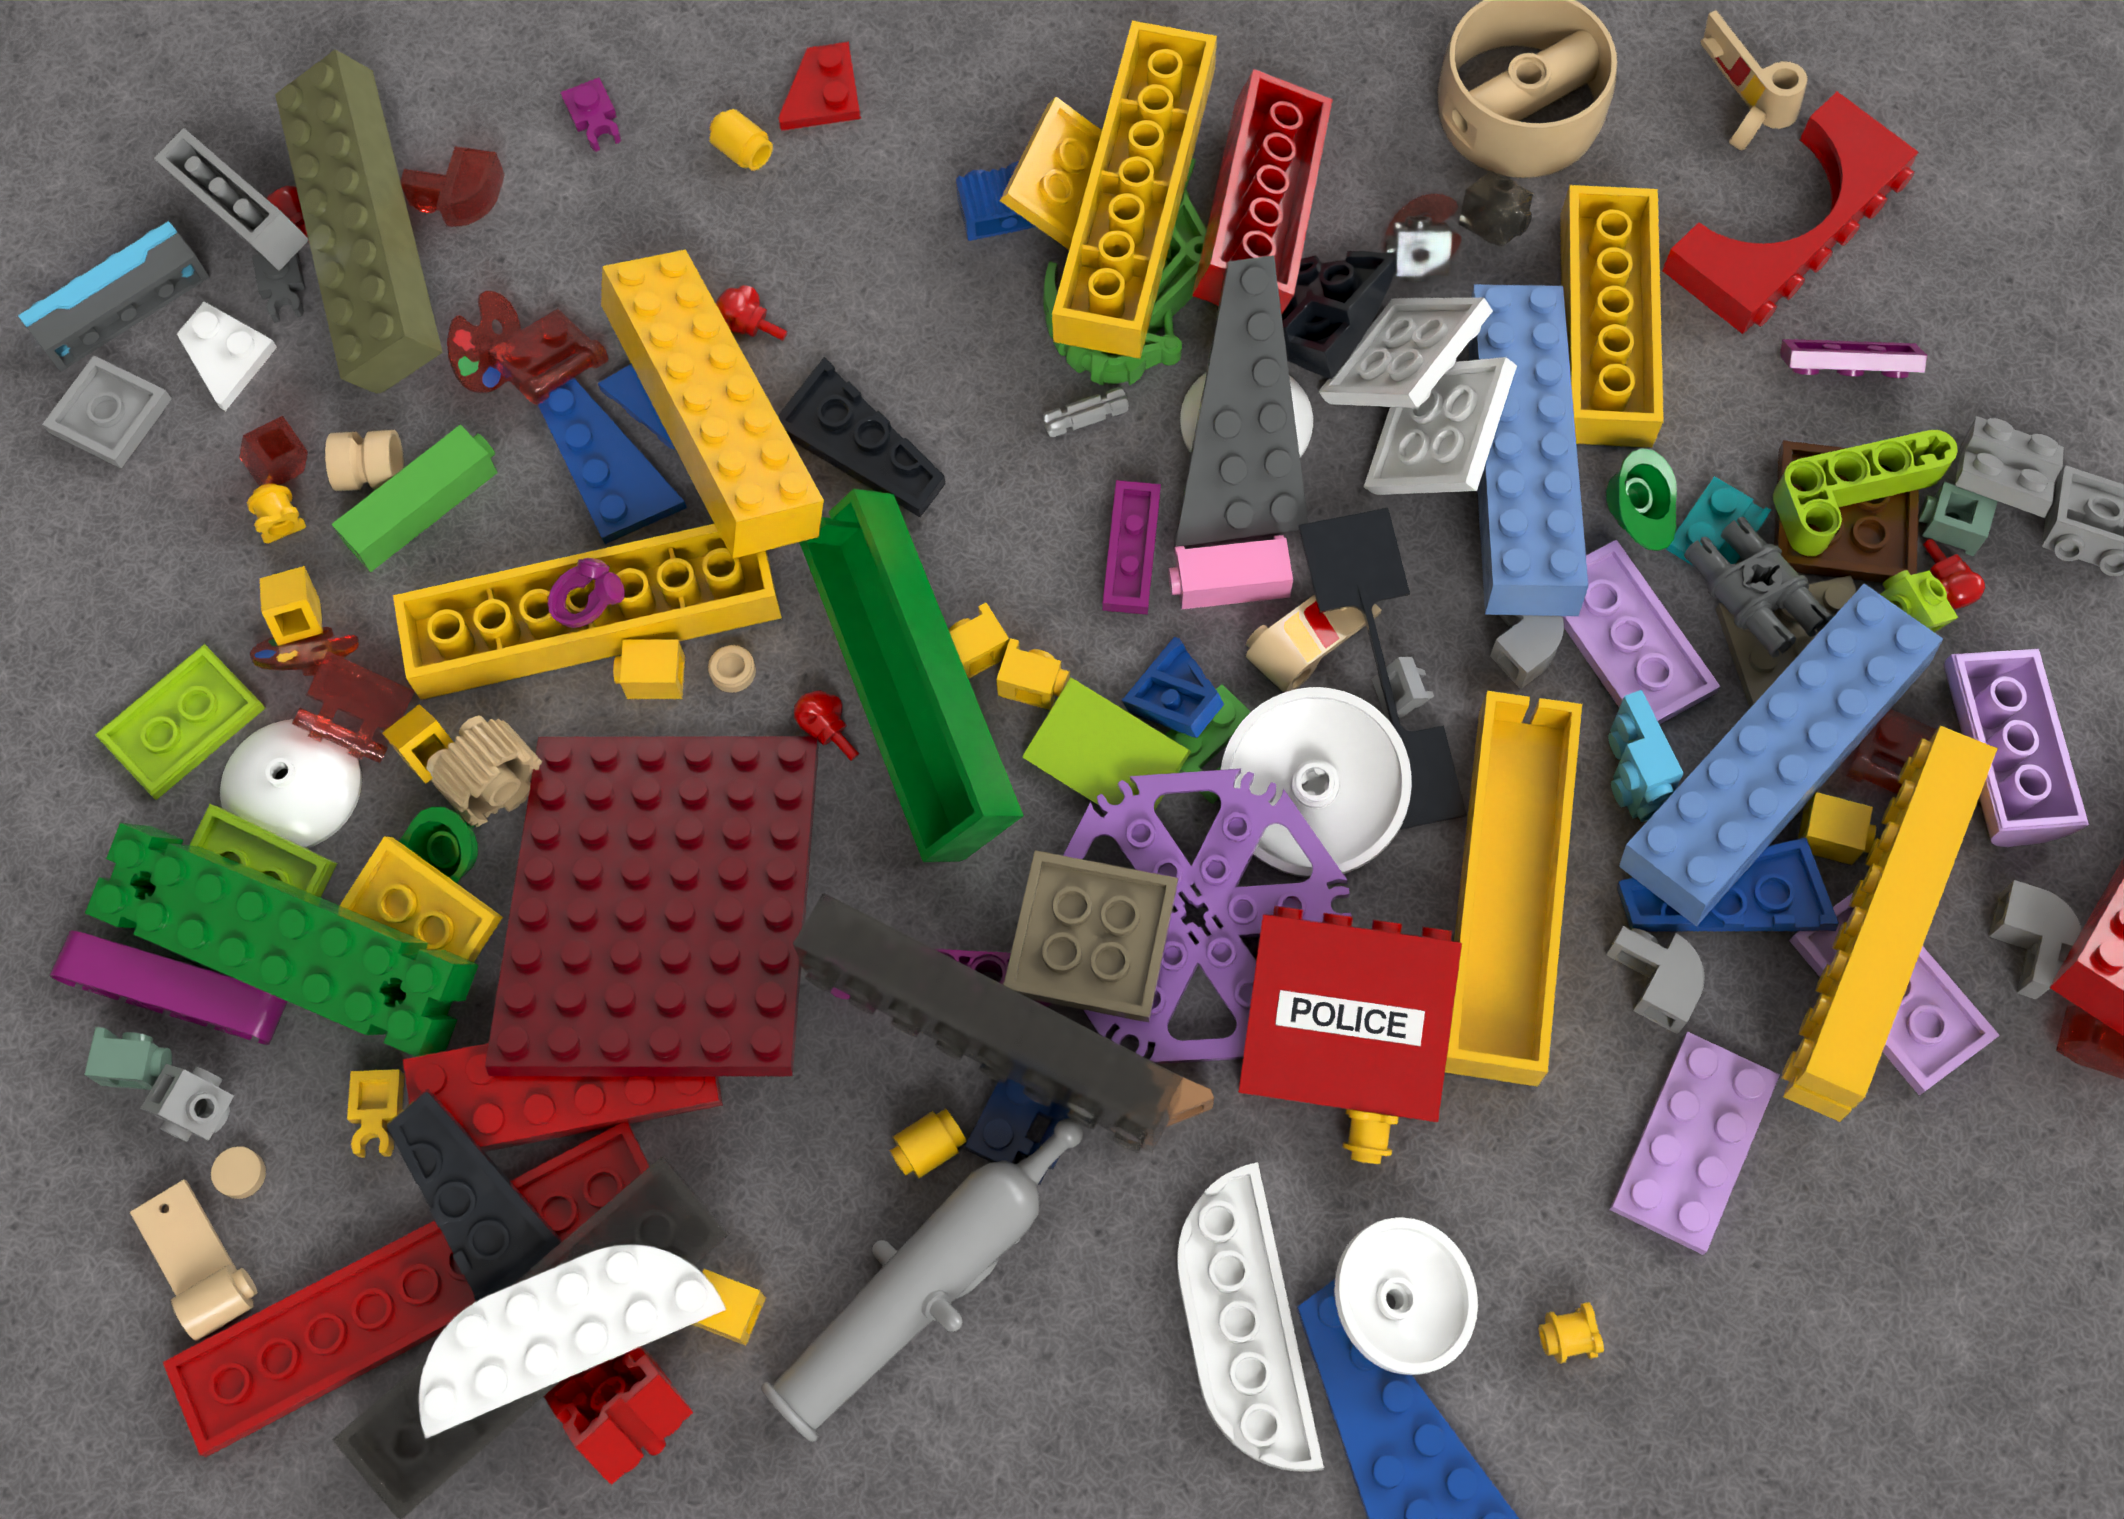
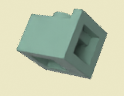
(1957, 517)
(126, 1061)

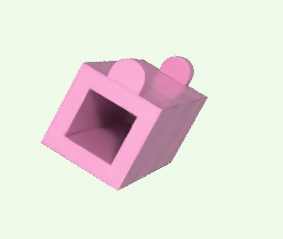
(1232, 573)

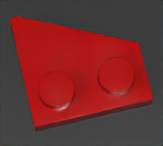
(822, 89)

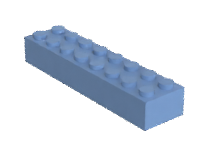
(1531, 475)
(1779, 754)

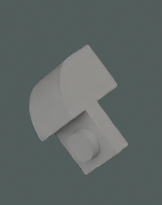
(1527, 646)
(2040, 924)
(1673, 972)

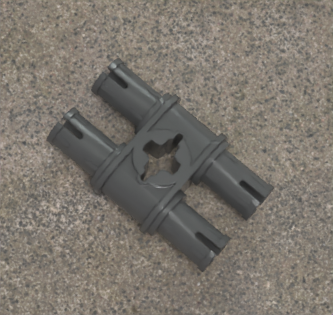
(1758, 586)

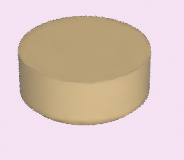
(1748, 128)
(732, 668)
(238, 1172)

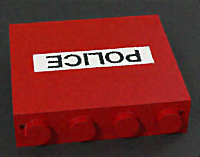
(1350, 1014)

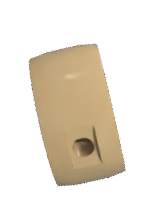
(1486, 119)

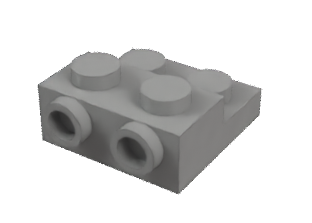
(2009, 465)
(2087, 521)

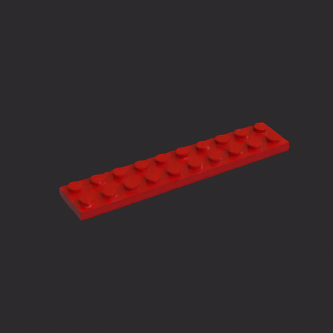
(371, 1306)

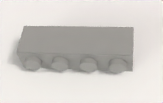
(231, 199)

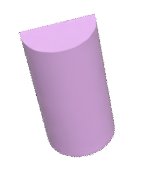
(2031, 782)

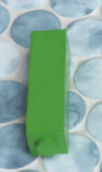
(416, 497)

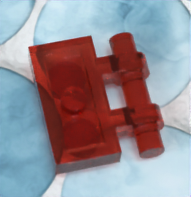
(357, 693)

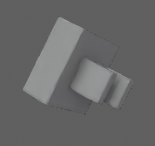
(1405, 686)

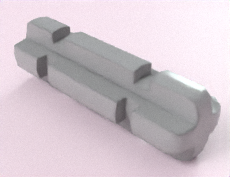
(1085, 412)

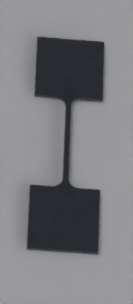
(1356, 565)

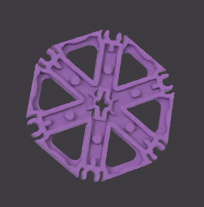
(1216, 876)

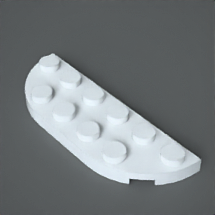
(1244, 1325)
(558, 1328)

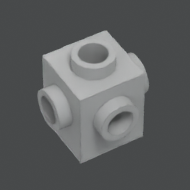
(188, 1102)

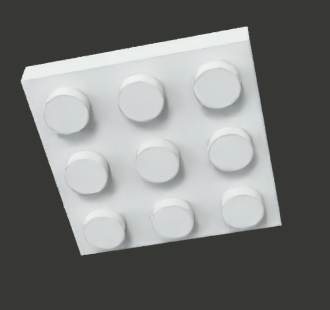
(1406, 352)
(1445, 438)

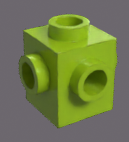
(1921, 598)

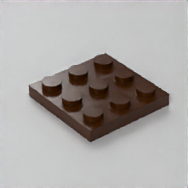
(1874, 535)

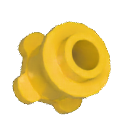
(274, 512)
(1369, 1136)
(1571, 1334)

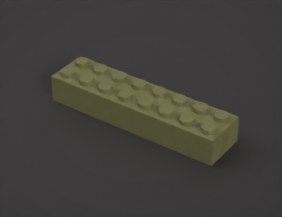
(357, 224)

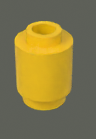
(740, 139)
(927, 1143)

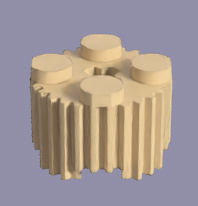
(484, 769)

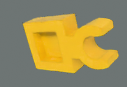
(373, 1102)

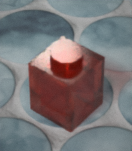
(273, 453)

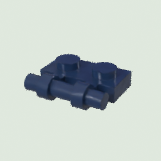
(1008, 1121)

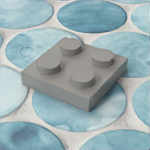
(107, 411)

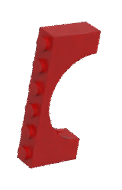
(1747, 278)

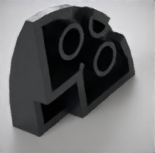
(1334, 308)

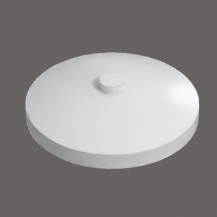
(1336, 765)

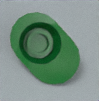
(1644, 499)
(443, 841)

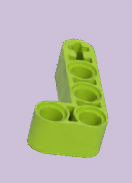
(1915, 463)

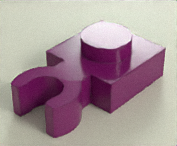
(591, 110)

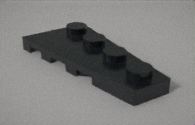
(849, 434)
(478, 1209)

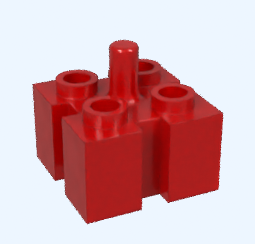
(618, 1411)

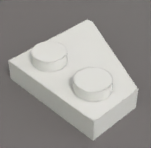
(224, 351)

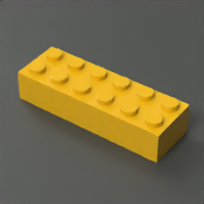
(1613, 313)

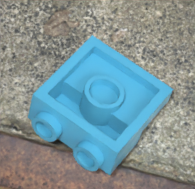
(1647, 763)

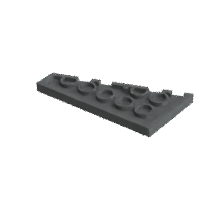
(1245, 439)

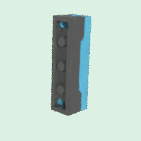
(114, 296)

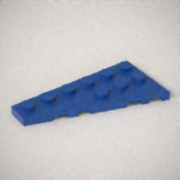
(1392, 1433)

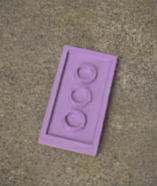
(1635, 640)
(1935, 1021)
(1695, 1143)

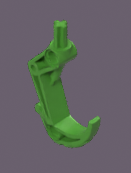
(1173, 293)

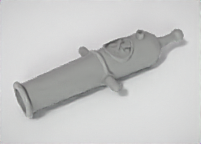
(918, 1284)

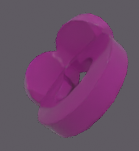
(607, 591)

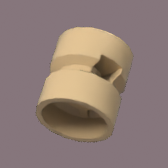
(358, 460)

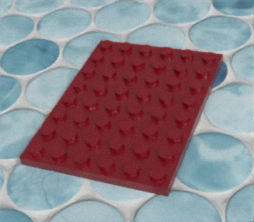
(658, 908)

